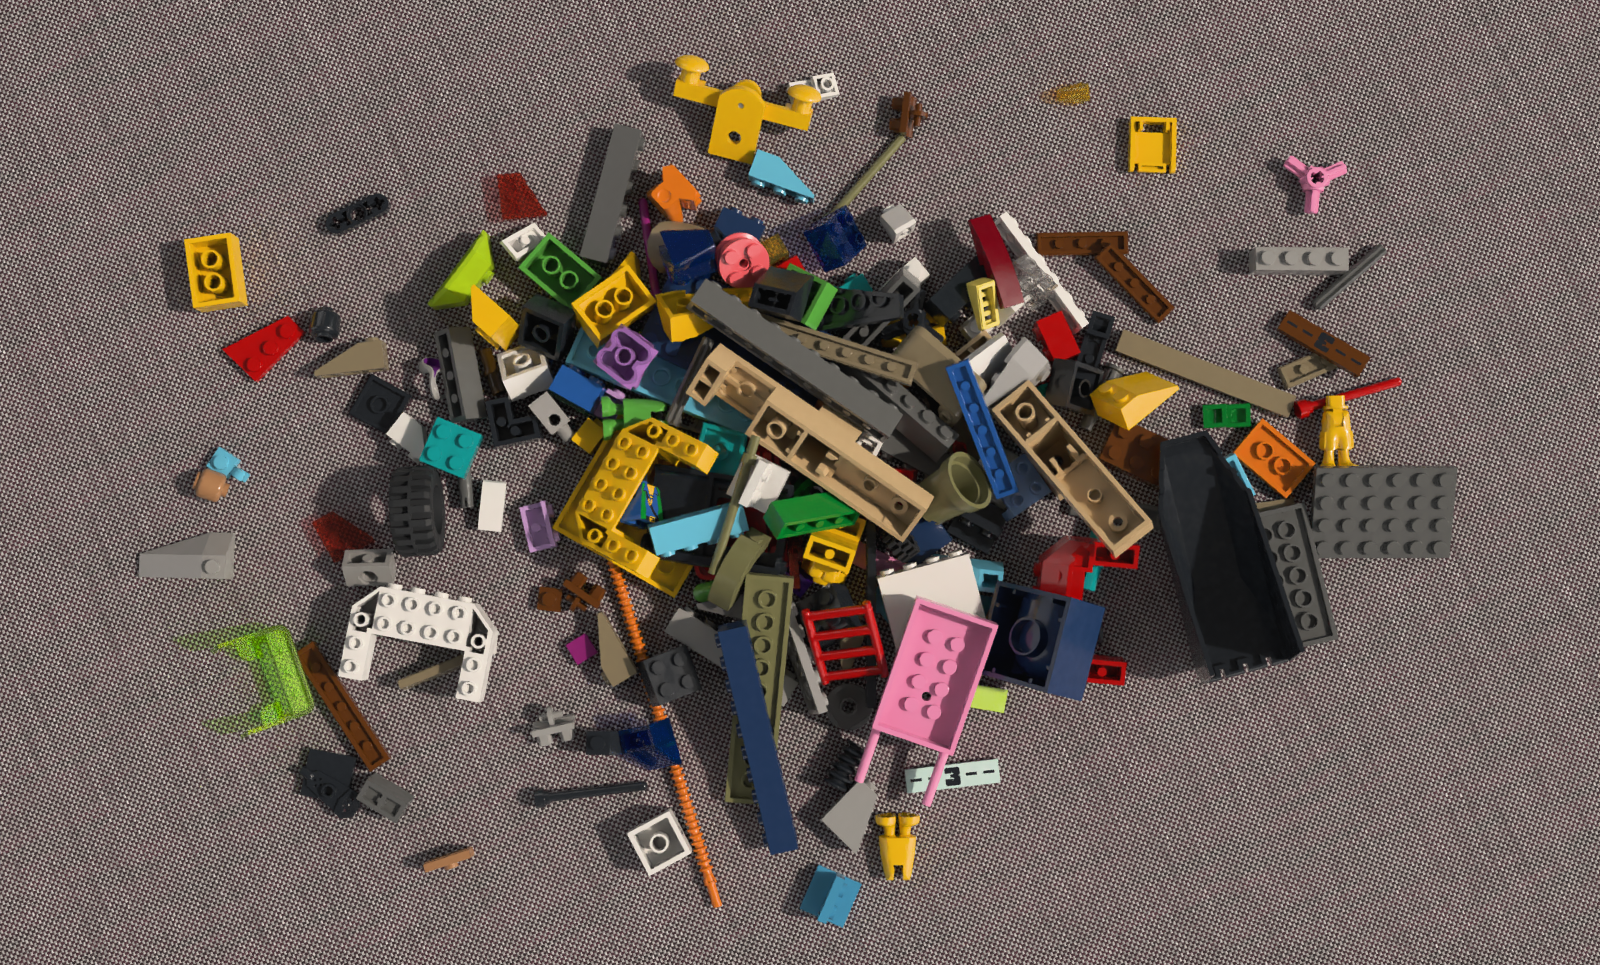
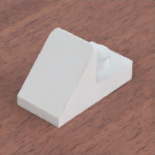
(523, 242)

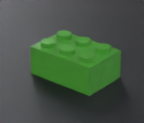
(559, 271)

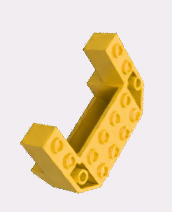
(618, 479)

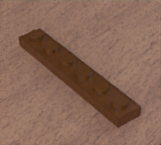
(343, 706)

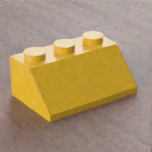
(612, 302)

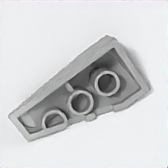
(1023, 364)
(196, 558)

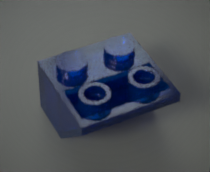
(835, 239)
(651, 744)

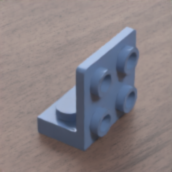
(1030, 487)

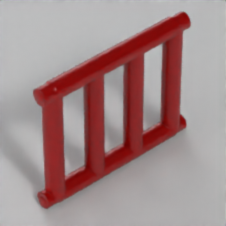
(869, 629)

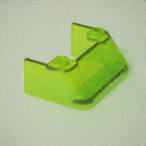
(283, 673)

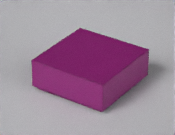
(581, 648)

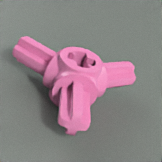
(1306, 174)

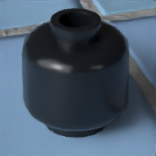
(324, 325)

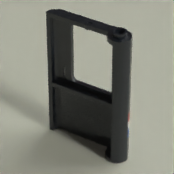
(692, 490)

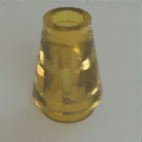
(1075, 93)

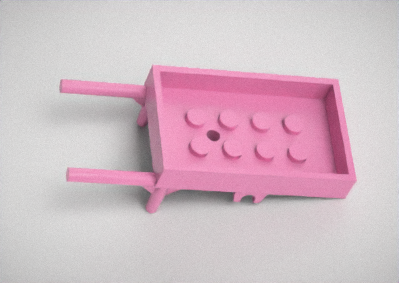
(940, 655)

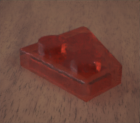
(517, 199)
(340, 535)

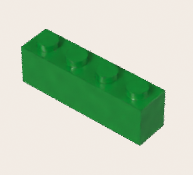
(808, 515)

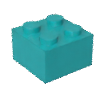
(451, 448)

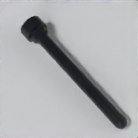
(544, 797)

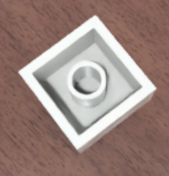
(659, 841)

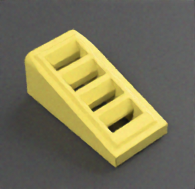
(989, 292)

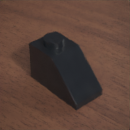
(603, 742)

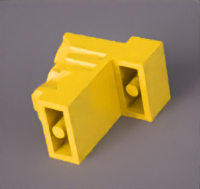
(832, 552)

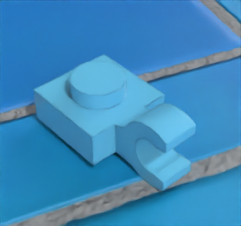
(227, 463)

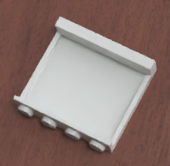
(939, 580)

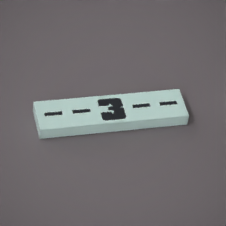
(954, 775)

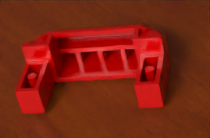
(1063, 571)

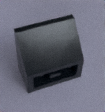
(781, 293)

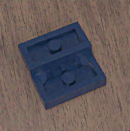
(929, 539)

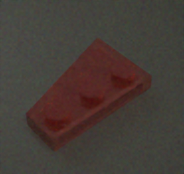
(795, 555)

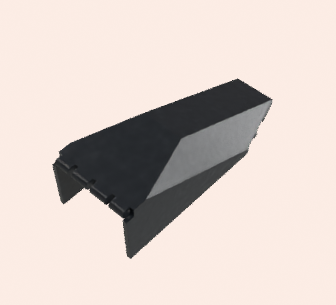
(1221, 563)

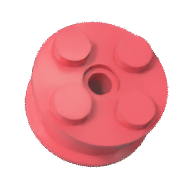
(741, 260)

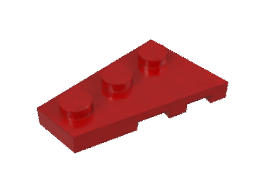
(264, 348)

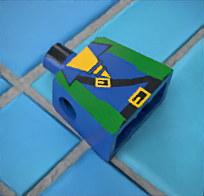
(644, 506)

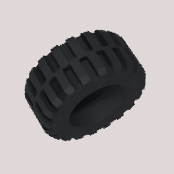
(417, 511)

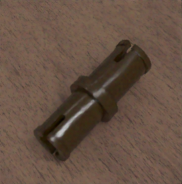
(492, 372)

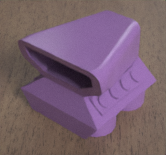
(626, 356)

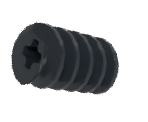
(845, 766)

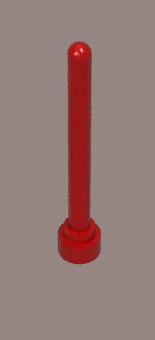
(1304, 408)

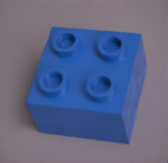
(578, 389)

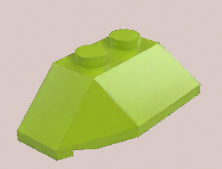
(474, 268)

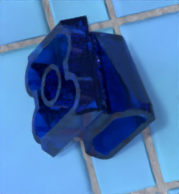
(688, 255)

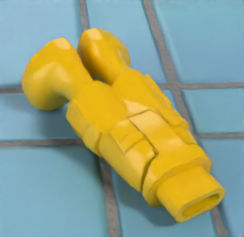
(1336, 432)

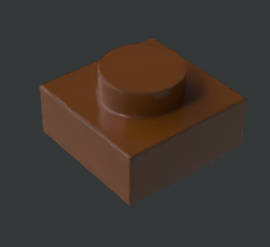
(550, 599)

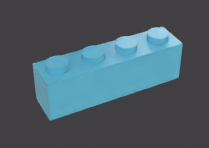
(693, 529)

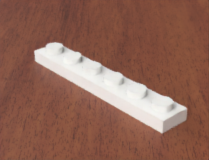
(1021, 245)

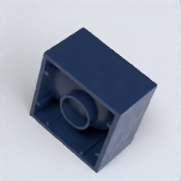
(1042, 639)

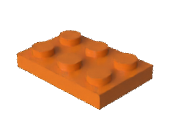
(1273, 458)

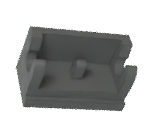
(385, 797)

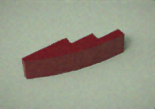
(996, 260)

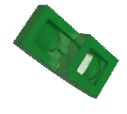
(1226, 416)

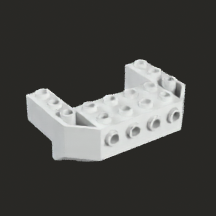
(423, 620)

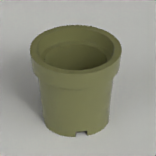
(957, 488)

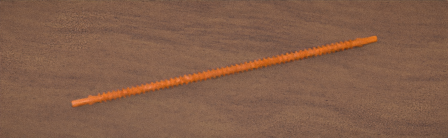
(709, 879)

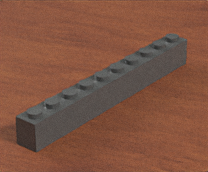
(794, 360)

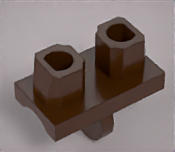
(910, 115)
(575, 585)

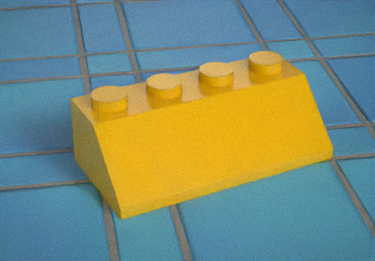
(492, 320)

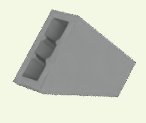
(851, 813)

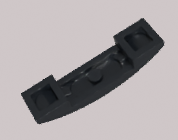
(1095, 338)

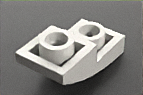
(823, 83)
(492, 505)

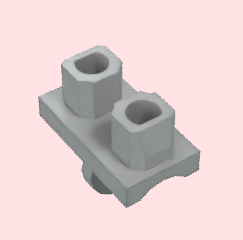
(552, 723)

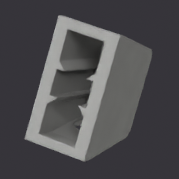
(545, 407)

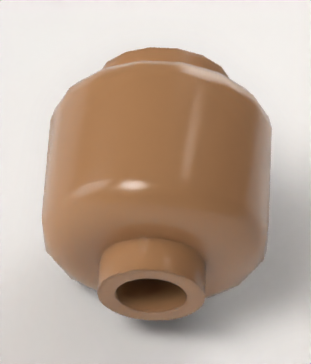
(210, 485)

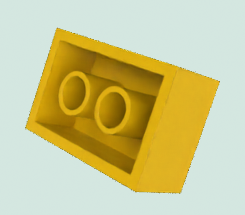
(215, 272)

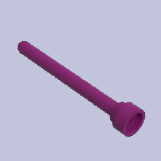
(646, 229)

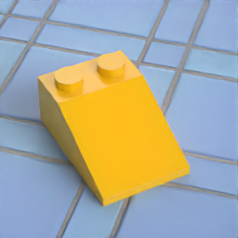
(1131, 398)

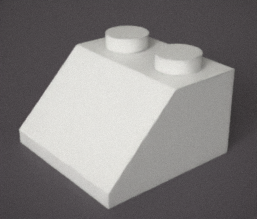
(524, 372)

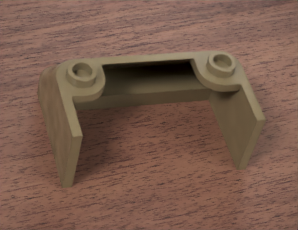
(931, 371)

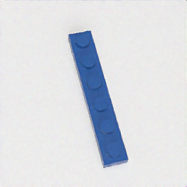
(982, 428)

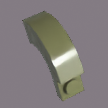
(733, 570)

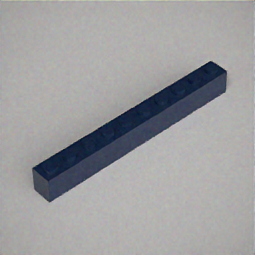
(758, 737)

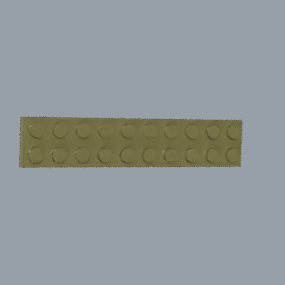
(768, 614)

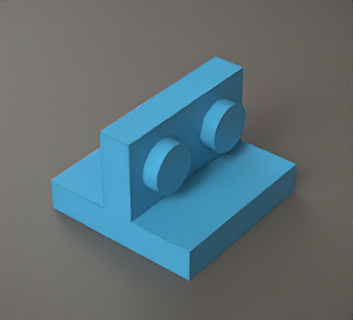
(830, 896)

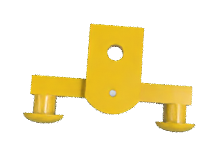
(741, 109)

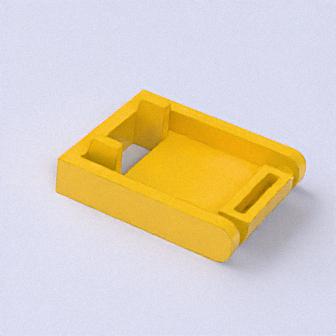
(1152, 150)

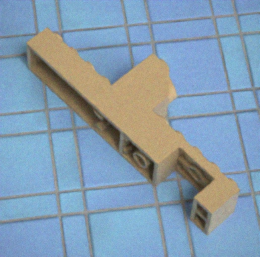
(813, 442)
(1081, 477)

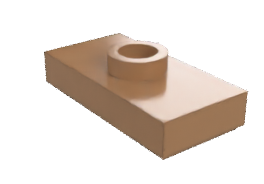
(449, 860)

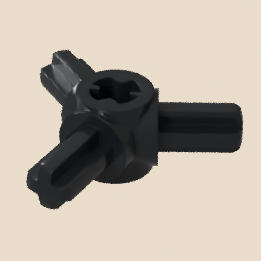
(914, 312)

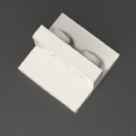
(762, 485)

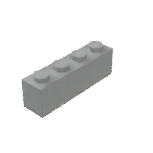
(1298, 261)

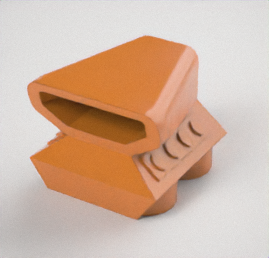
(673, 194)

